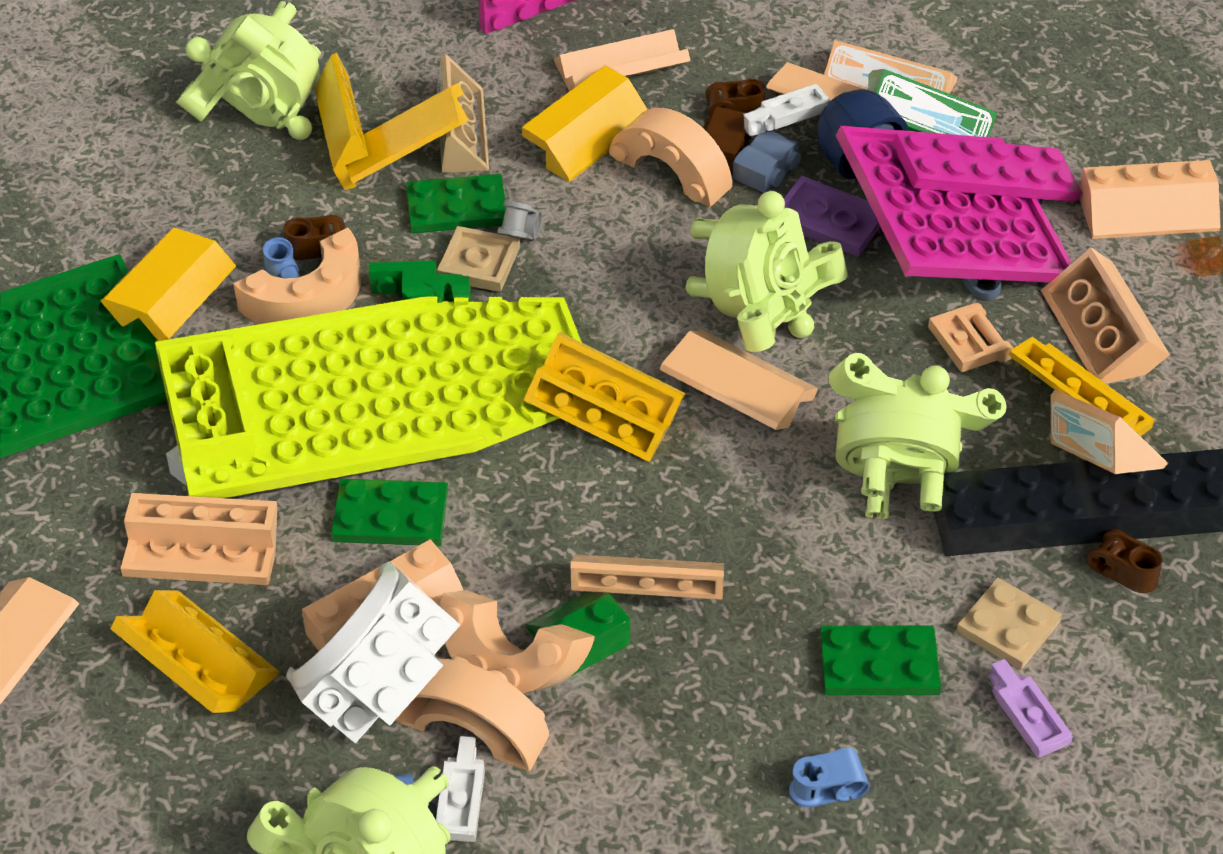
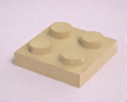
(480, 255)
(1009, 623)

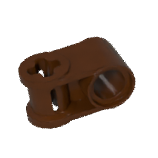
(736, 95)
(308, 232)
(1127, 561)

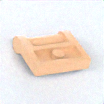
(963, 342)

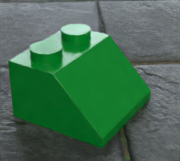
(593, 614)

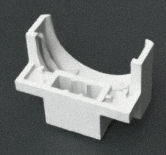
(376, 657)

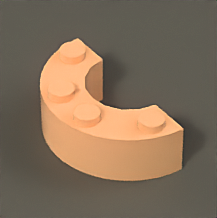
(680, 145)
(324, 290)
(479, 640)
(485, 706)

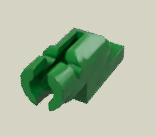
(417, 280)

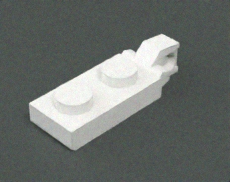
(786, 110)
(461, 800)

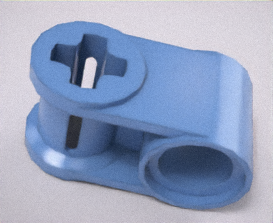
(831, 776)

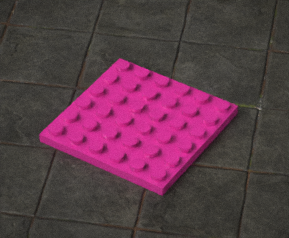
(950, 230)

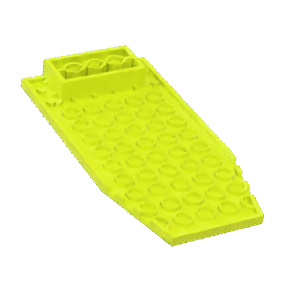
(355, 389)

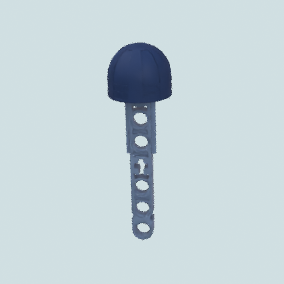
(869, 110)

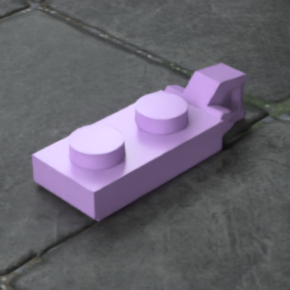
(1029, 710)

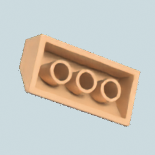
(1150, 199)
(1104, 319)
(422, 564)

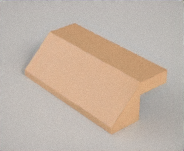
(626, 57)
(794, 77)
(738, 379)
(200, 539)
(647, 576)
(28, 621)

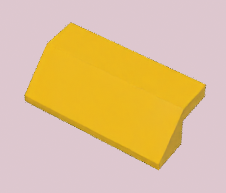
(340, 119)
(584, 122)
(410, 131)
(169, 283)
(1074, 380)
(604, 397)
(196, 651)

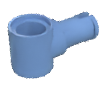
(279, 258)

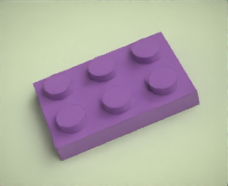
(832, 215)

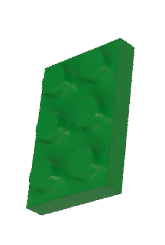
(456, 202)
(389, 512)
(879, 660)

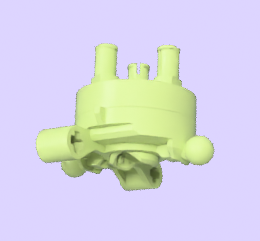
(258, 69)
(763, 270)
(904, 429)
(357, 815)

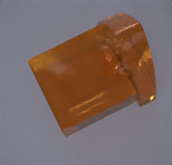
(1206, 255)

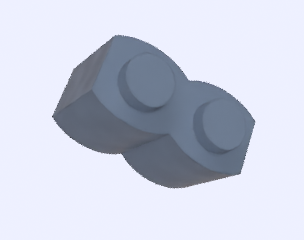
(766, 161)

